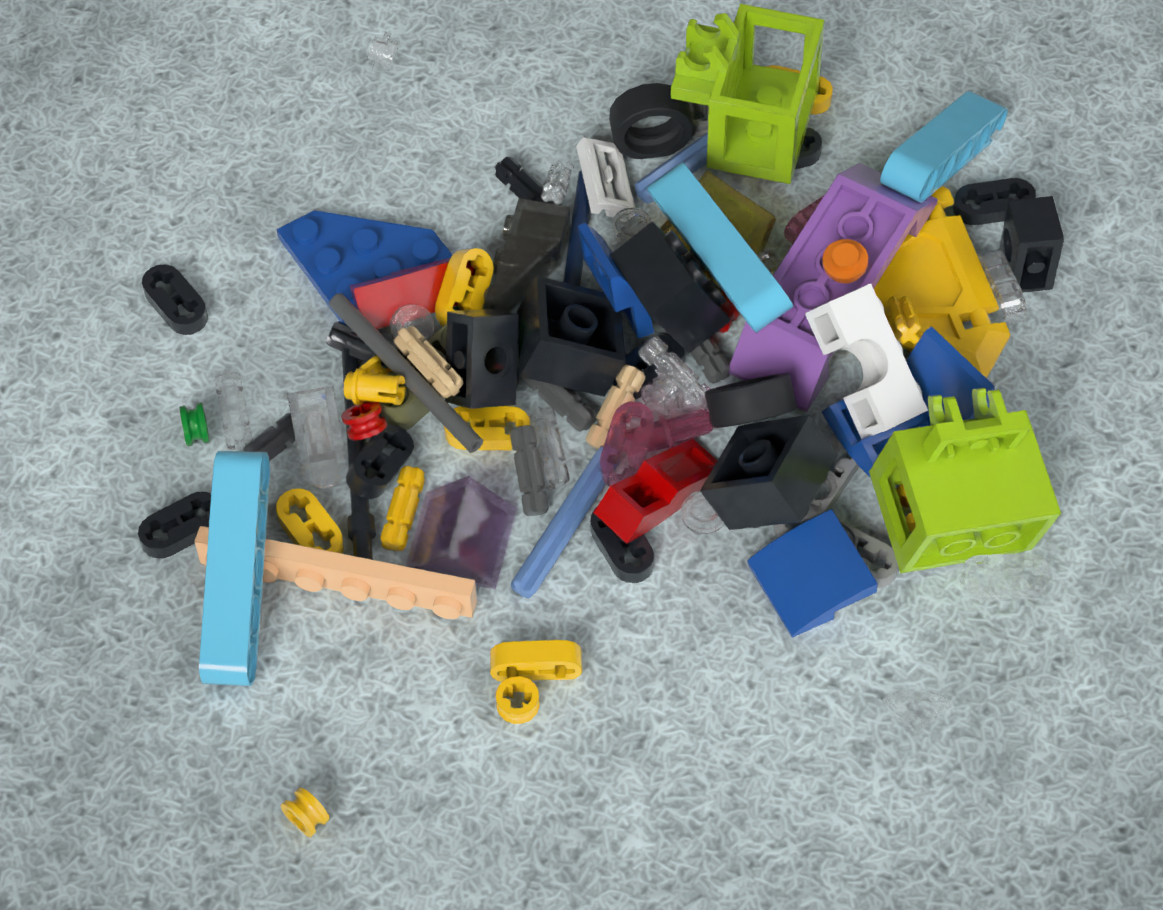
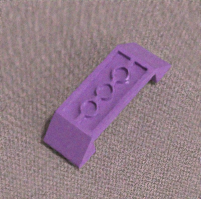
(851, 209)

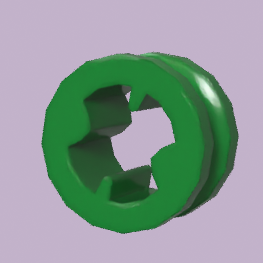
(194, 424)

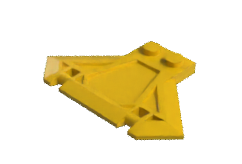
(946, 287)

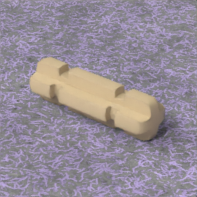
(428, 361)
(629, 381)

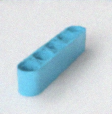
(943, 146)
(720, 247)
(234, 568)

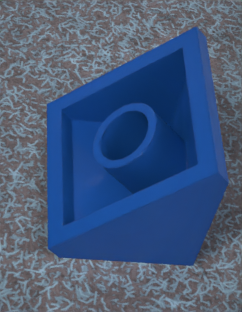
(945, 372)

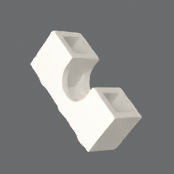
(888, 388)

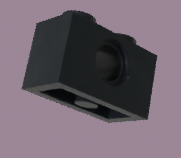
(1032, 242)
(468, 341)

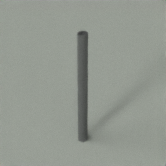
(400, 366)

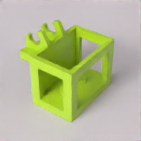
(754, 110)
(968, 485)

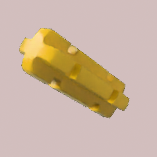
(903, 320)
(402, 508)

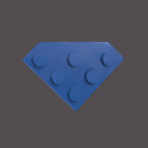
(352, 250)

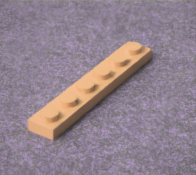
(362, 578)

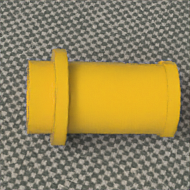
(373, 387)

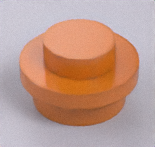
(845, 261)

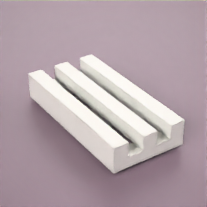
(598, 176)

